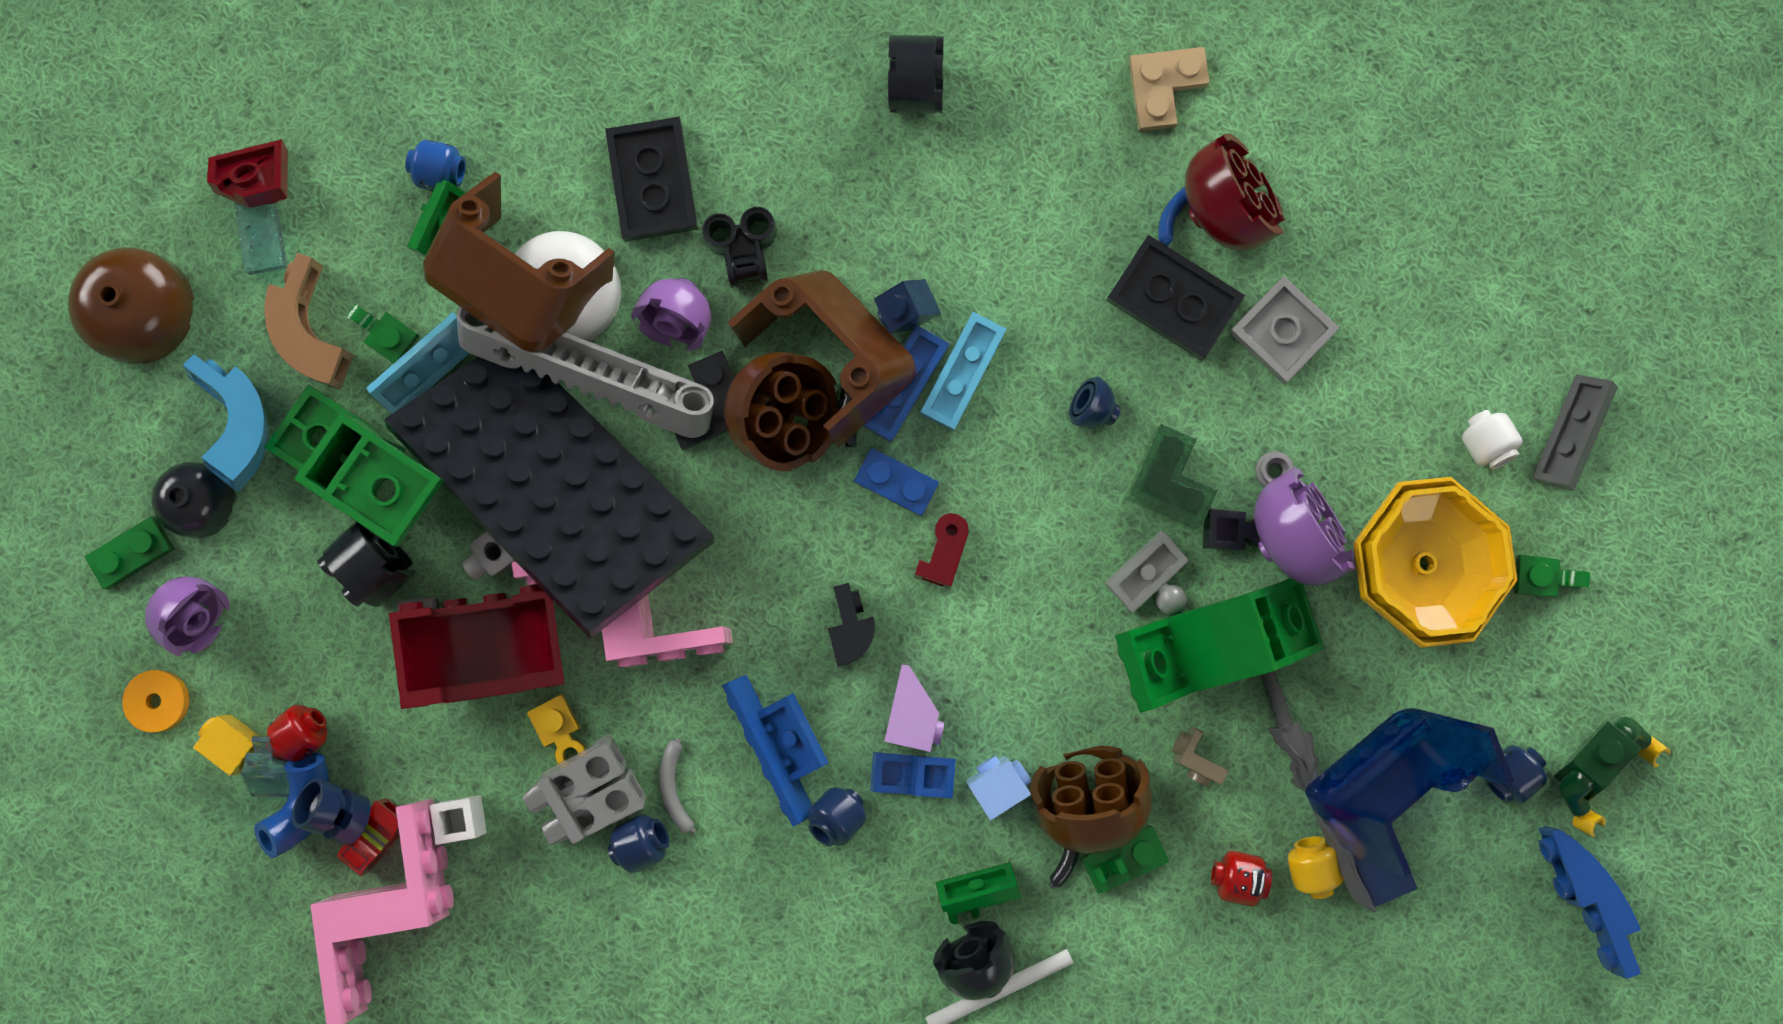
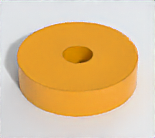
(138, 697)

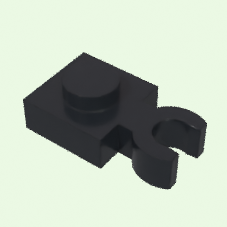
(1228, 531)

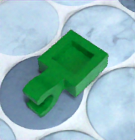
(386, 335)
(1543, 576)

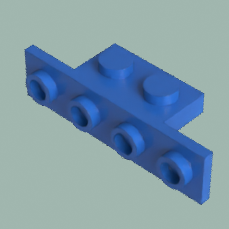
(780, 742)

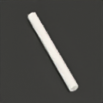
(1016, 982)

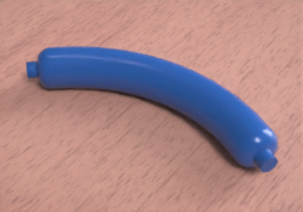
(1169, 215)

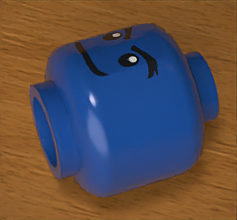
(435, 162)

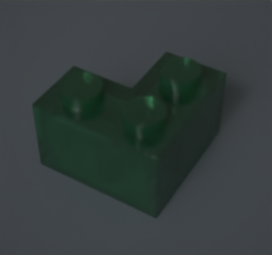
(1160, 481)

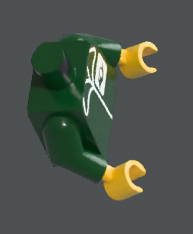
(1599, 763)

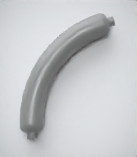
(668, 787)

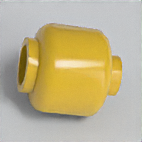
(1314, 867)

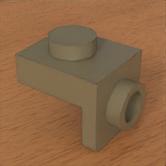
(1199, 768)

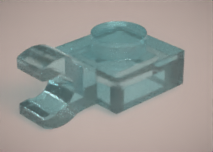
(262, 773)

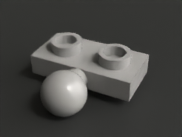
(1148, 574)

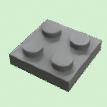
(1284, 330)

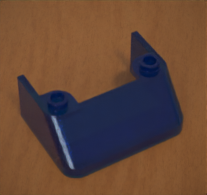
(1393, 771)

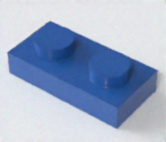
(896, 482)

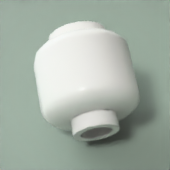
(1492, 439)

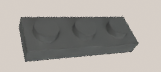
(1575, 432)

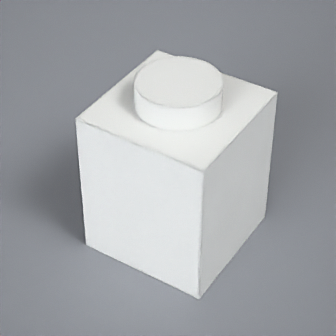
(458, 819)

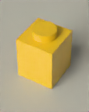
(225, 743)

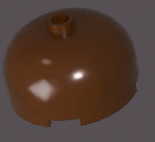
(130, 305)
(768, 398)
(1097, 817)

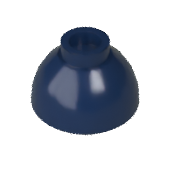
(1094, 404)

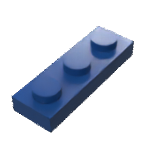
(927, 353)

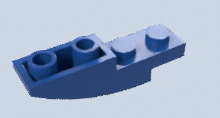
(1589, 885)

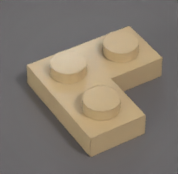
(1157, 76)

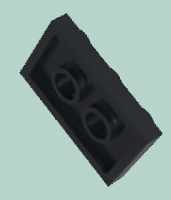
(651, 179)
(1175, 298)

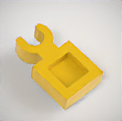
(555, 723)

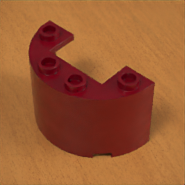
(475, 648)

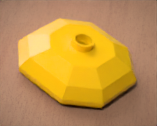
(1466, 557)

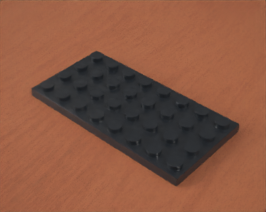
(551, 488)

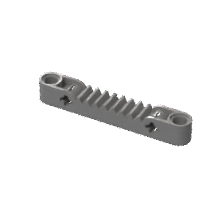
(601, 372)

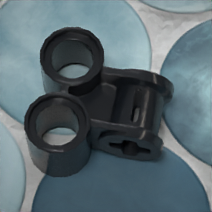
(742, 249)

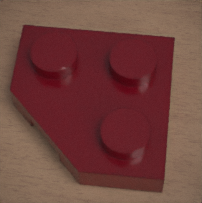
(251, 174)

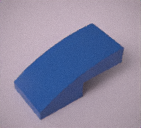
(912, 775)

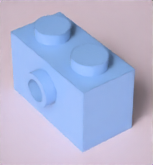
(999, 785)

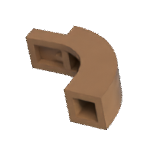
(290, 329)

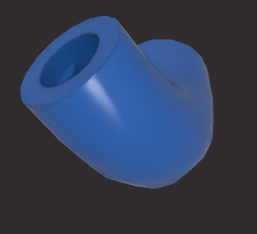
(277, 833)

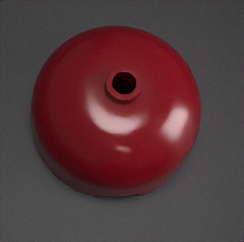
(1224, 199)

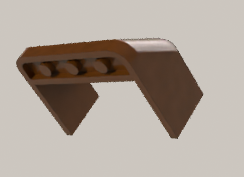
(499, 287)
(880, 362)

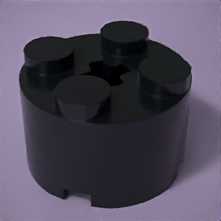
(916, 74)
(366, 566)

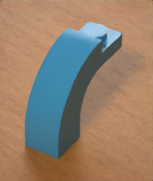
(242, 444)

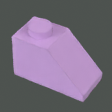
(913, 715)

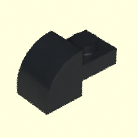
(854, 636)

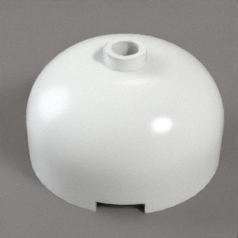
(581, 251)

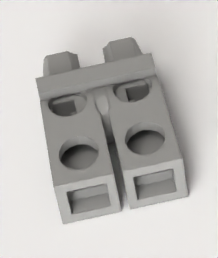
(586, 792)

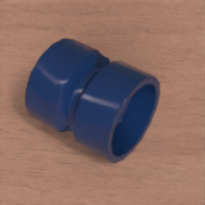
(331, 811)

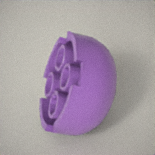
(1293, 539)

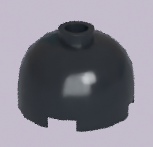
(192, 500)
(977, 962)

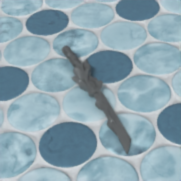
(1305, 770)

